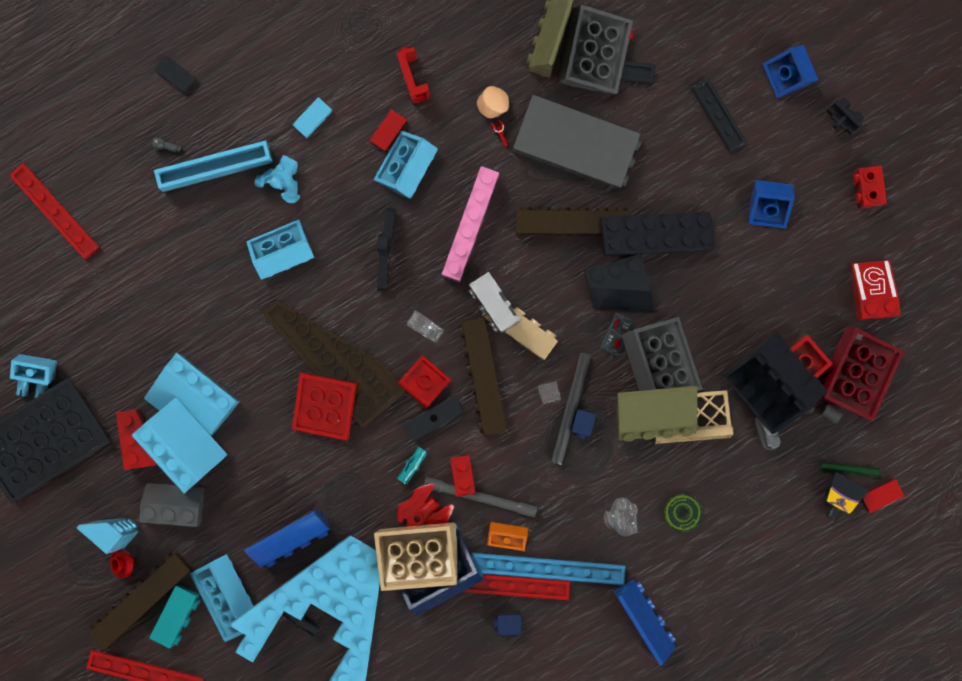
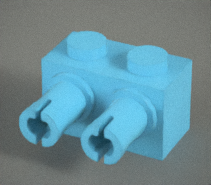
(34, 370)

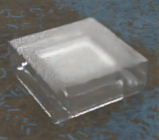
(549, 392)

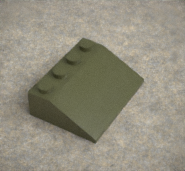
(550, 36)
(657, 413)

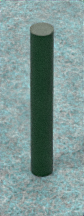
(849, 469)

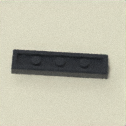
(719, 115)

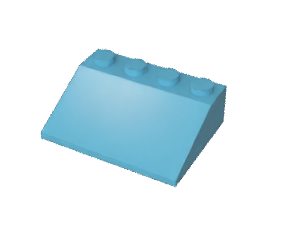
(195, 390)
(179, 445)

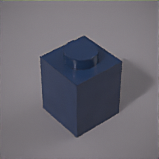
(583, 424)
(508, 624)

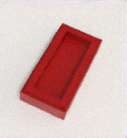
(388, 130)
(882, 496)

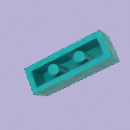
(175, 616)

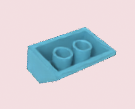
(406, 164)
(279, 249)

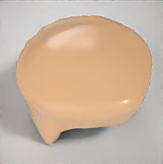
(493, 102)

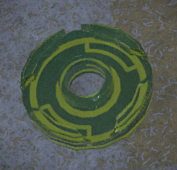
(683, 524)

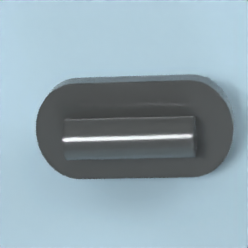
(766, 438)

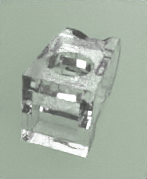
(424, 326)

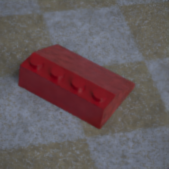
(860, 373)

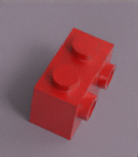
(869, 187)

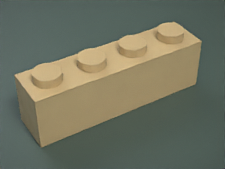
(531, 336)

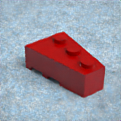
(132, 453)

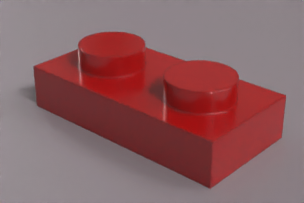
(462, 475)

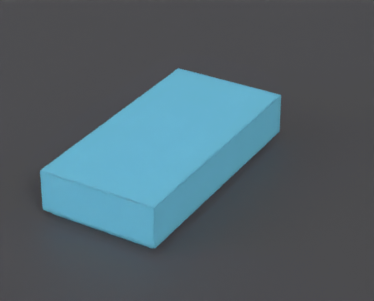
(312, 117)

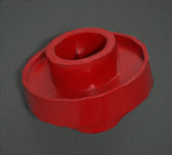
(121, 563)

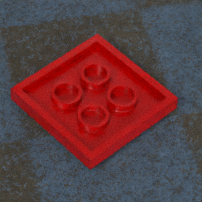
(324, 406)

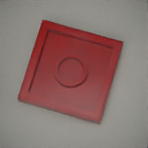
(424, 381)

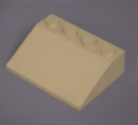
(417, 556)

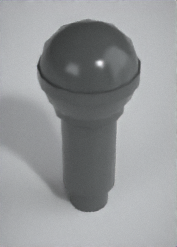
(158, 144)

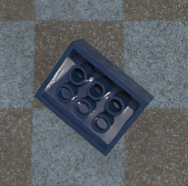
(468, 574)

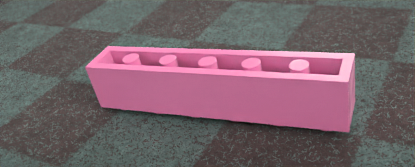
(470, 224)

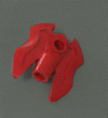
(421, 512)

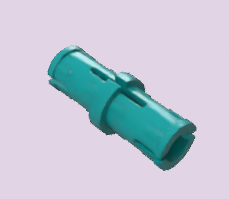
(412, 465)

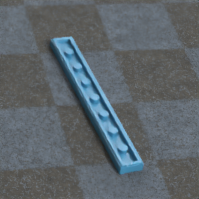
(551, 568)

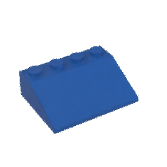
(287, 539)
(645, 621)

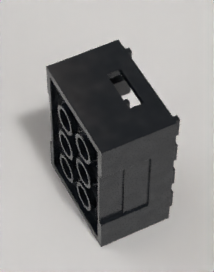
(774, 383)

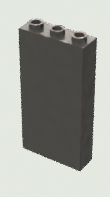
(577, 142)

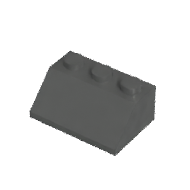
(170, 506)

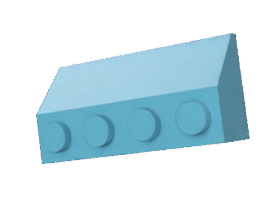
(110, 534)
(222, 594)

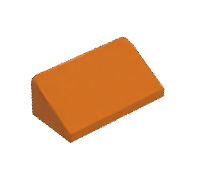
(507, 536)

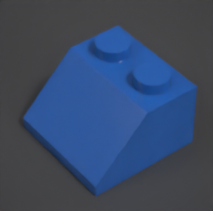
(790, 71)
(771, 204)

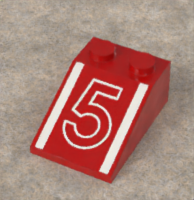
(875, 290)

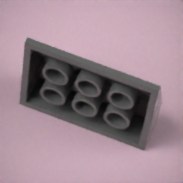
(595, 50)
(661, 356)

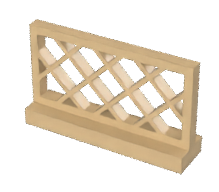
(707, 432)

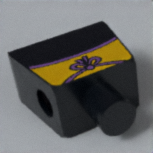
(842, 495)

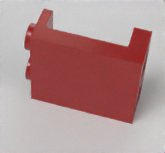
(417, 93)

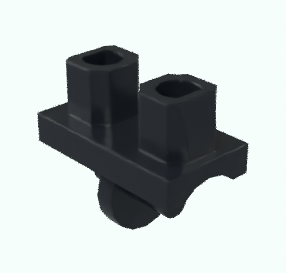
(843, 117)

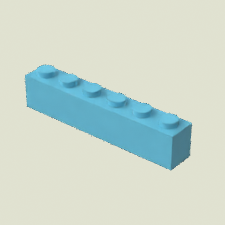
(213, 166)

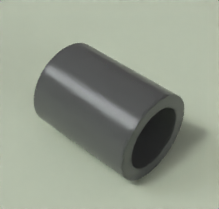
(831, 413)

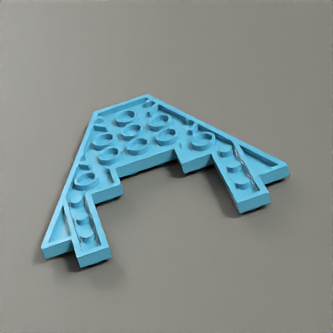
(341, 584)

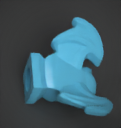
(281, 179)

